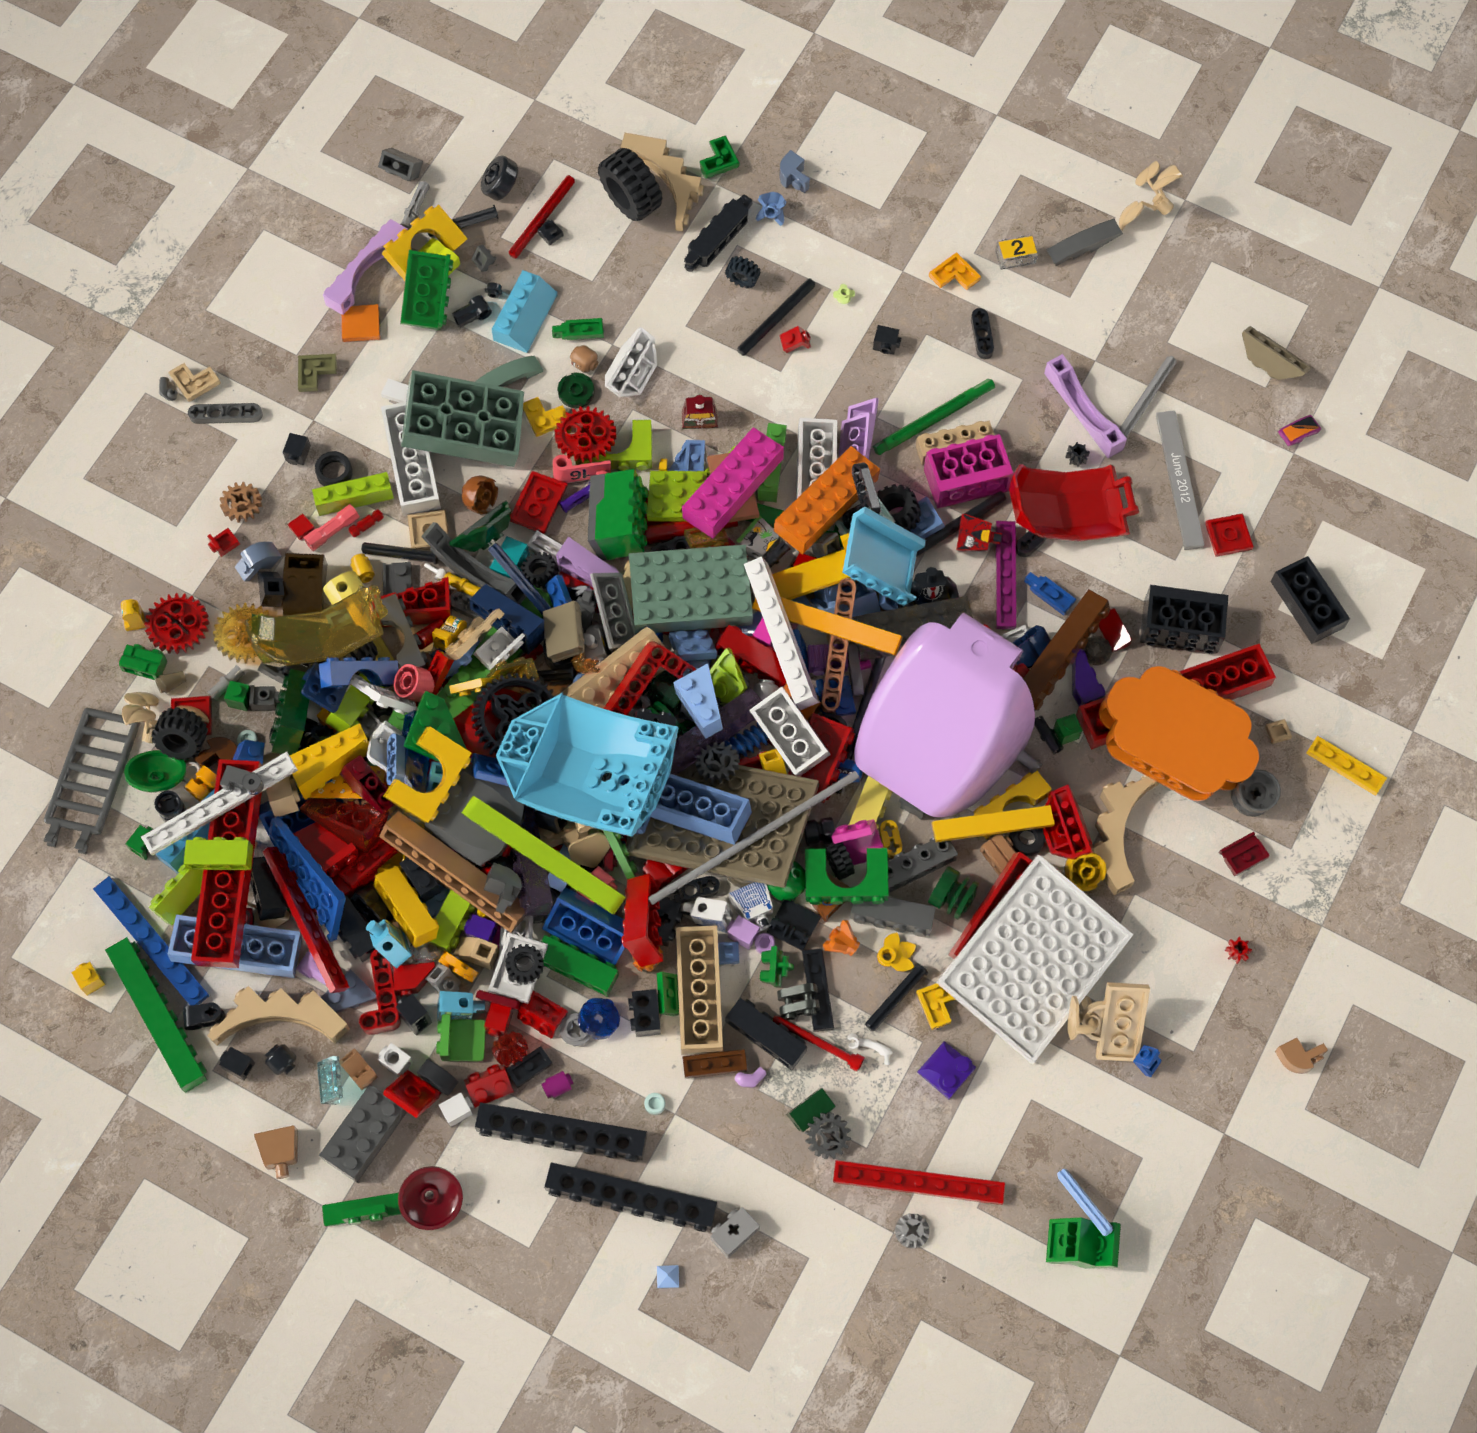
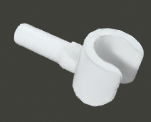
(440, 573)

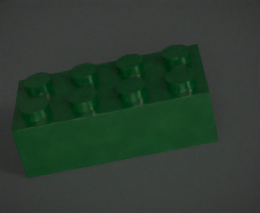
(291, 714)

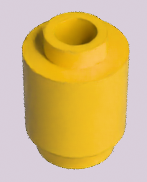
(363, 567)

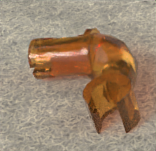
(584, 665)

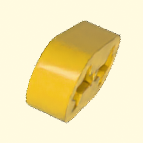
(895, 837)

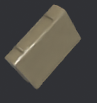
(563, 631)

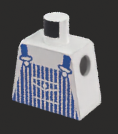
(753, 903)
(709, 913)

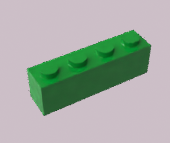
(579, 966)

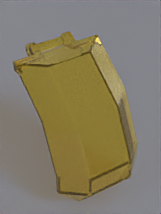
(318, 634)

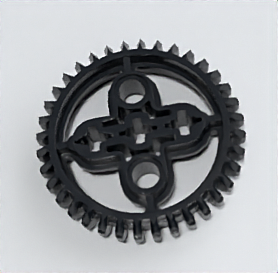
(511, 707)

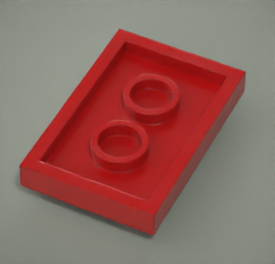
(538, 502)

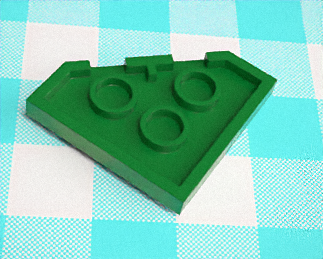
(432, 713)

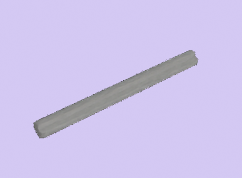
(1147, 395)

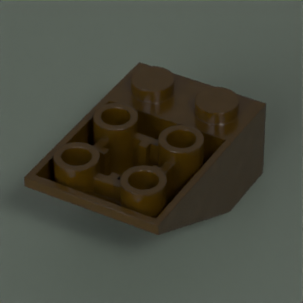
(304, 583)

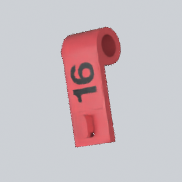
(567, 473)

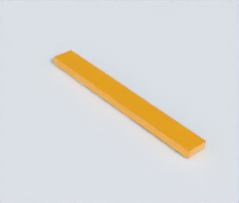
(840, 626)

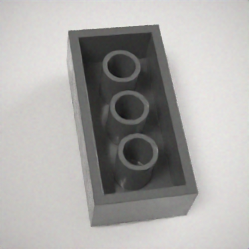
(362, 1133)

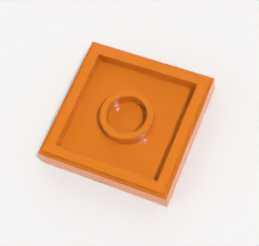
(361, 323)

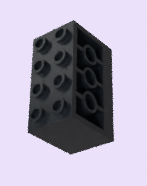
(1184, 619)

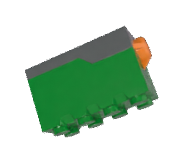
(617, 514)

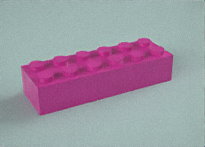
(732, 482)

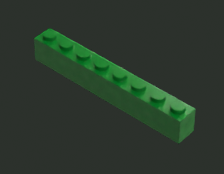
(156, 1015)

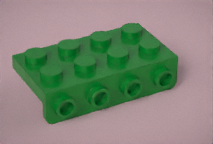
(426, 290)

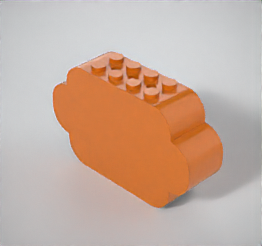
(1178, 733)

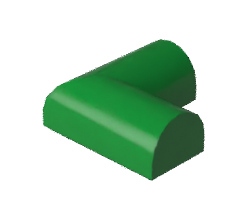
(722, 161)

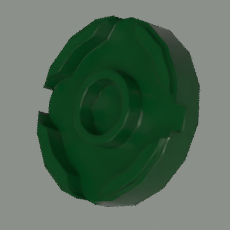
(576, 390)

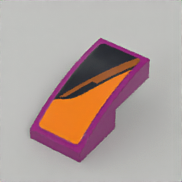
(1299, 429)

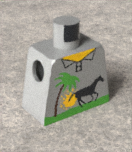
(759, 539)

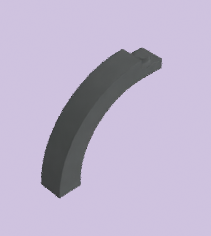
(467, 566)

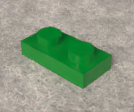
(668, 993)

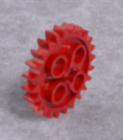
(597, 425)
(164, 635)

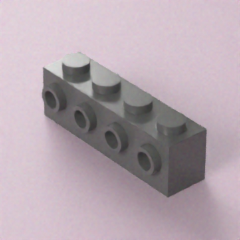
(919, 862)

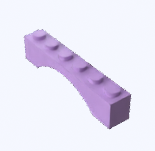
(341, 293)
(1103, 431)

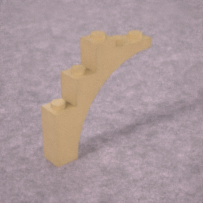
(670, 169)
(1111, 827)
(252, 1010)

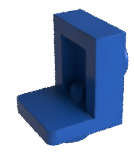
(1148, 1060)

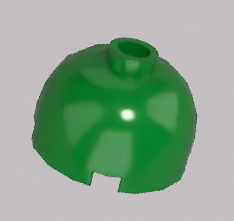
(794, 887)

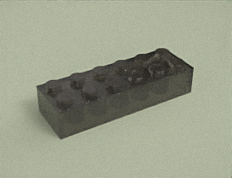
(907, 619)

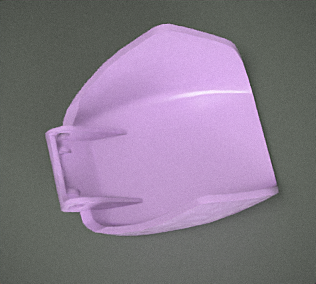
(946, 717)

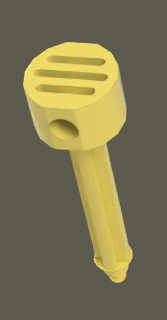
(350, 583)

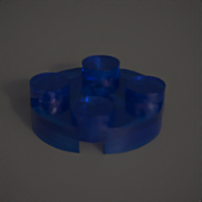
(600, 1007)

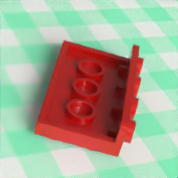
(836, 739)

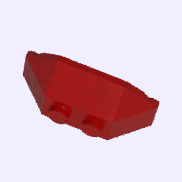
(1070, 830)

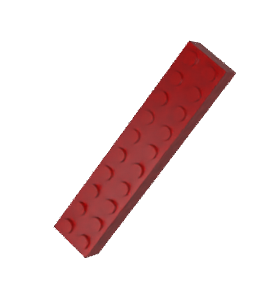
(1228, 675)
(226, 892)

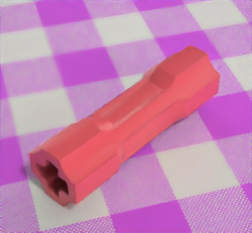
(321, 535)

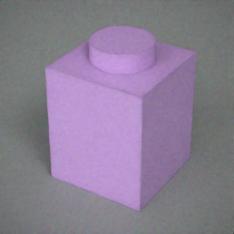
(742, 931)

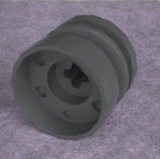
(1264, 787)

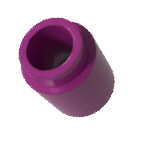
(557, 1084)

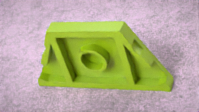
(727, 677)

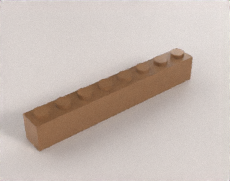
(448, 868)

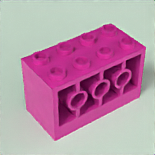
(968, 470)

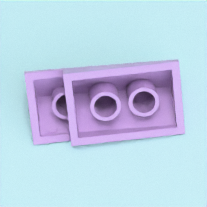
(859, 427)

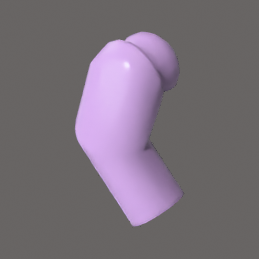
(750, 1080)

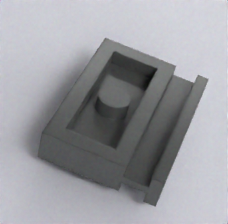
(397, 577)

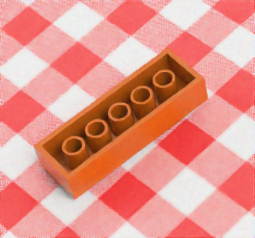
(822, 502)

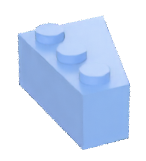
(699, 699)

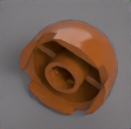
(479, 494)

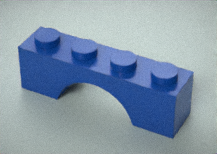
(339, 673)

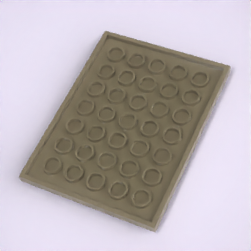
(763, 861)

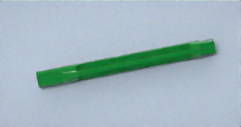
(933, 416)

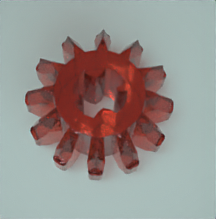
(509, 1048)

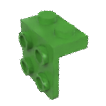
(461, 1040)

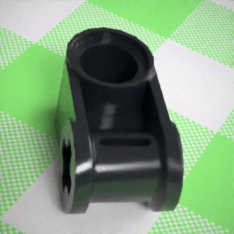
(200, 1016)

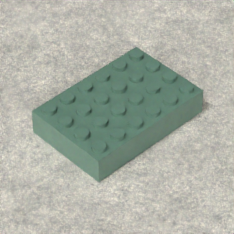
(463, 418)
(690, 589)

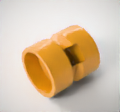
(202, 784)

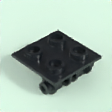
(794, 924)

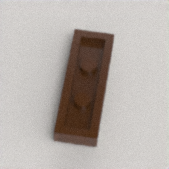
(714, 1063)

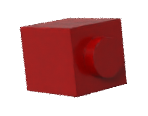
(498, 1020)

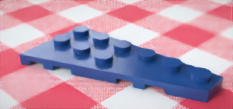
(313, 881)

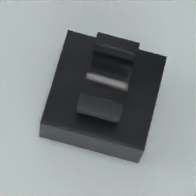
(550, 232)

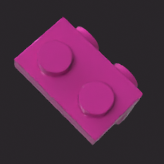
(858, 838)

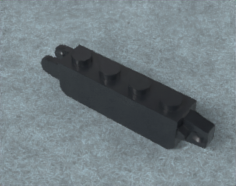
(718, 233)

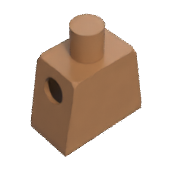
(278, 1149)

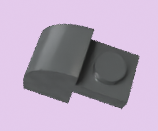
(504, 883)

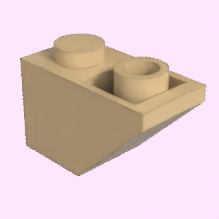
(477, 951)

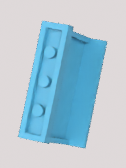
(882, 555)

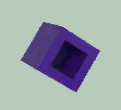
(481, 928)

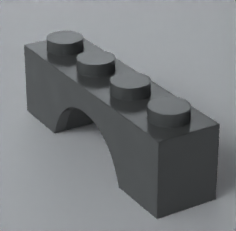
(410, 652)

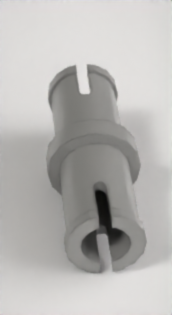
(224, 681)

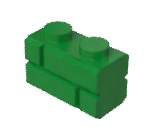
(143, 662)

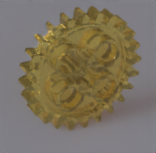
(230, 626)

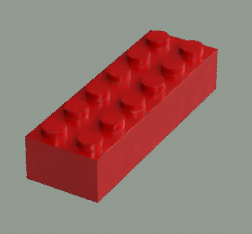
(1013, 870)

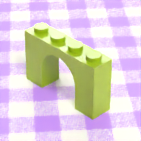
(637, 455)

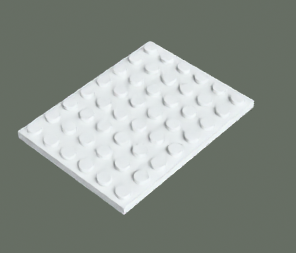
(1033, 957)

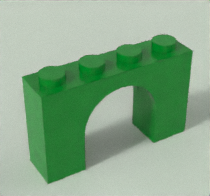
(821, 889)

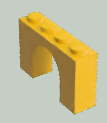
(435, 223)
(452, 759)

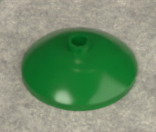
(154, 771)

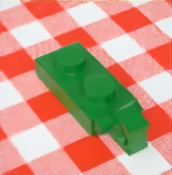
(579, 329)

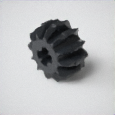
(315, 734)

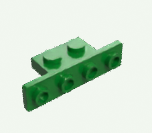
(360, 1210)

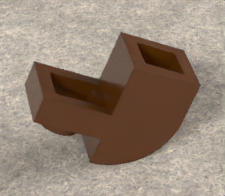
(219, 749)

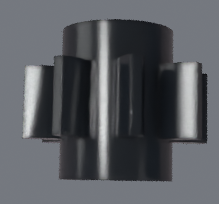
(1077, 454)

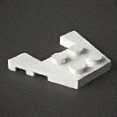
(383, 696)

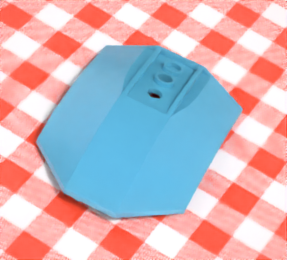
(566, 746)

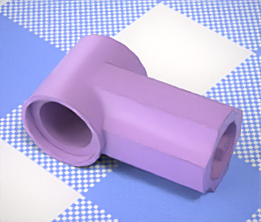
(309, 968)

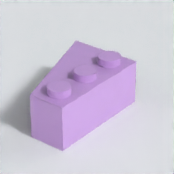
(580, 562)

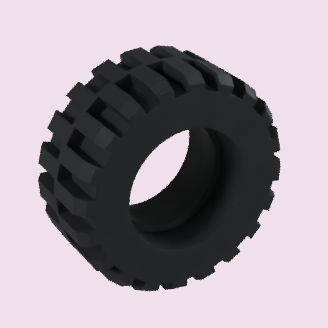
(630, 184)

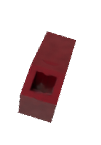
(370, 790)

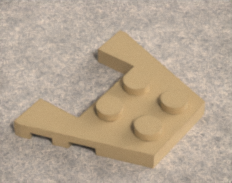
(469, 636)

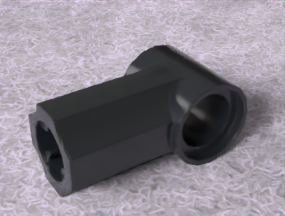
(474, 310)

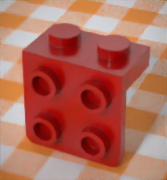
(332, 853)

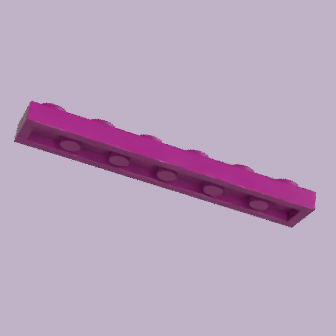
(1006, 576)

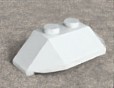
(632, 365)

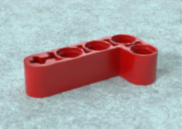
(382, 990)

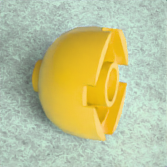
(1085, 871)

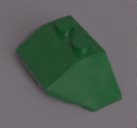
(484, 530)

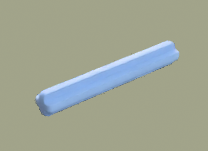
(1085, 1202)

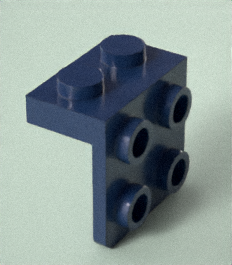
(326, 697)

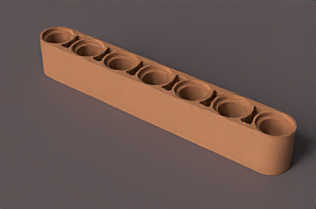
(834, 654)

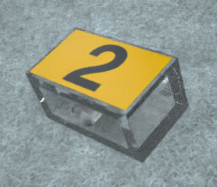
(1016, 252)

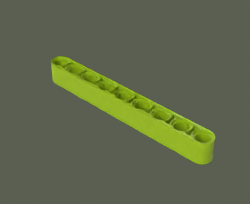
(543, 855)

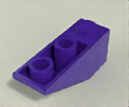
(1084, 681)

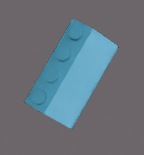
(524, 312)

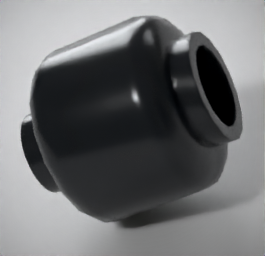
(280, 1059)

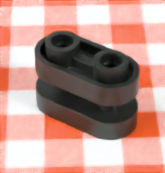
(807, 1007)

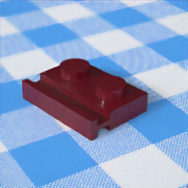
(1244, 854)

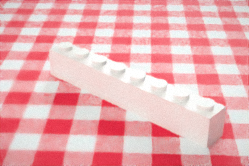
(781, 633)

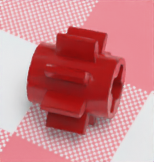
(1242, 946)

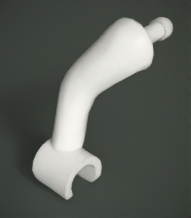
(882, 1049)

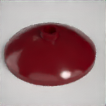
(435, 1210)

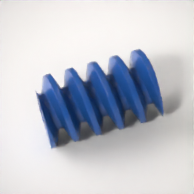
(748, 740)

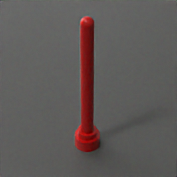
(853, 1060)

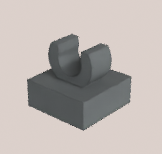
(483, 258)

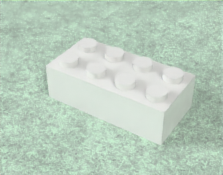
(790, 732)

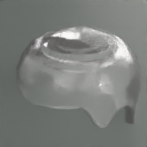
(424, 954)

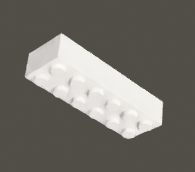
(815, 451)
(411, 466)

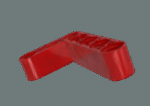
(643, 679)

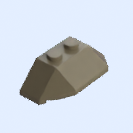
(1271, 356)

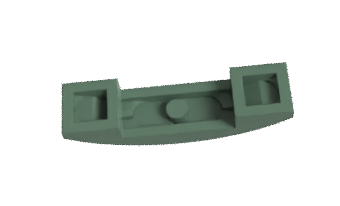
(512, 372)

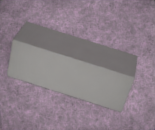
(613, 608)

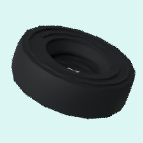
(1028, 850)

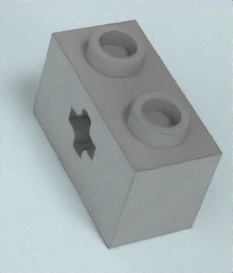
(731, 1243)

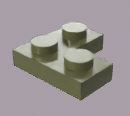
(313, 365)

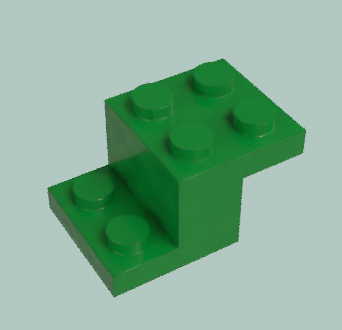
(1082, 1244)

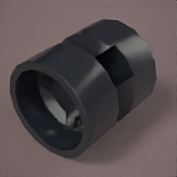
(169, 805)
(819, 831)

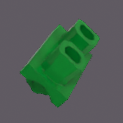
(778, 967)

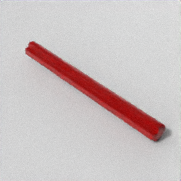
(541, 216)

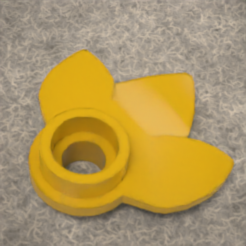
(899, 952)

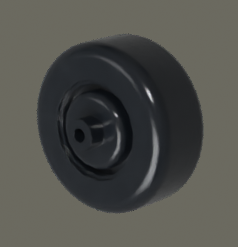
(499, 177)

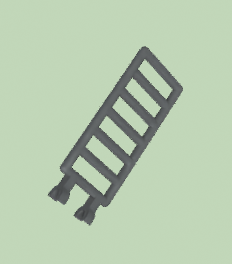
(87, 830)

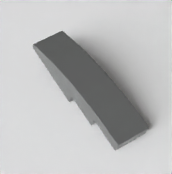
(1085, 240)

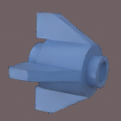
(772, 207)

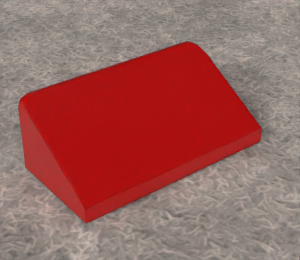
(1115, 631)

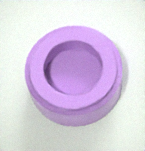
(764, 942)

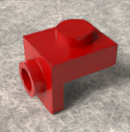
(794, 339)
(223, 542)

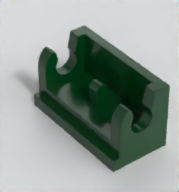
(812, 1106)

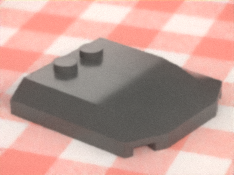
(462, 833)

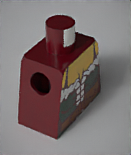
(699, 413)

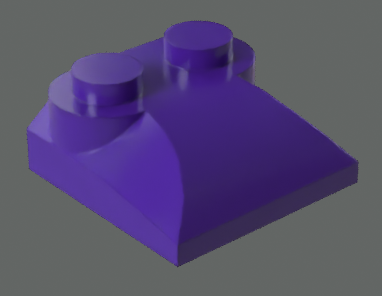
(947, 1070)

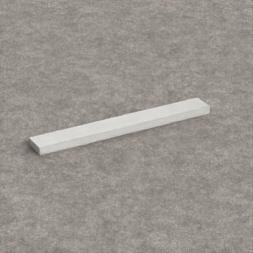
(215, 806)

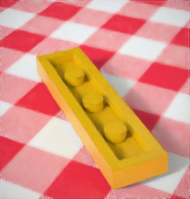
(1346, 765)

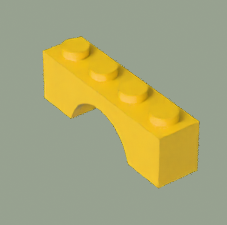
(1030, 790)

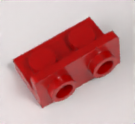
(542, 1014)

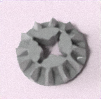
(566, 1028)
(912, 1241)

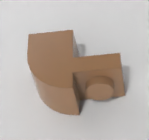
(1297, 1059)
(358, 1069)

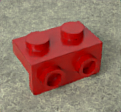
(488, 1085)

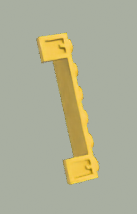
(812, 575)

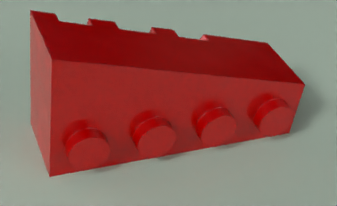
(426, 602)
(751, 655)
(642, 921)

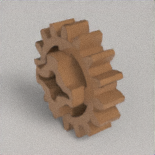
(240, 502)

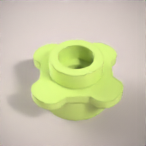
(843, 299)

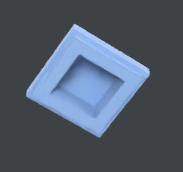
(668, 1276)

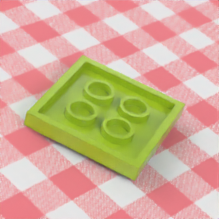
(670, 492)

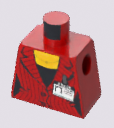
(976, 534)

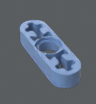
(395, 758)

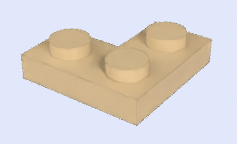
(191, 385)

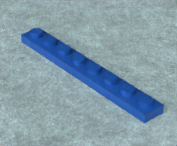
(150, 941)

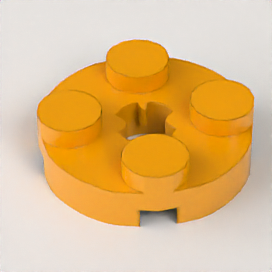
(458, 966)

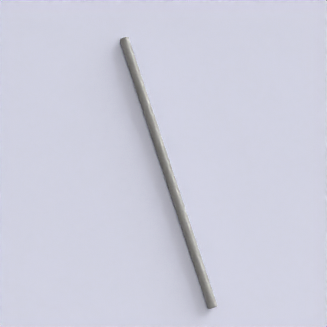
(753, 838)

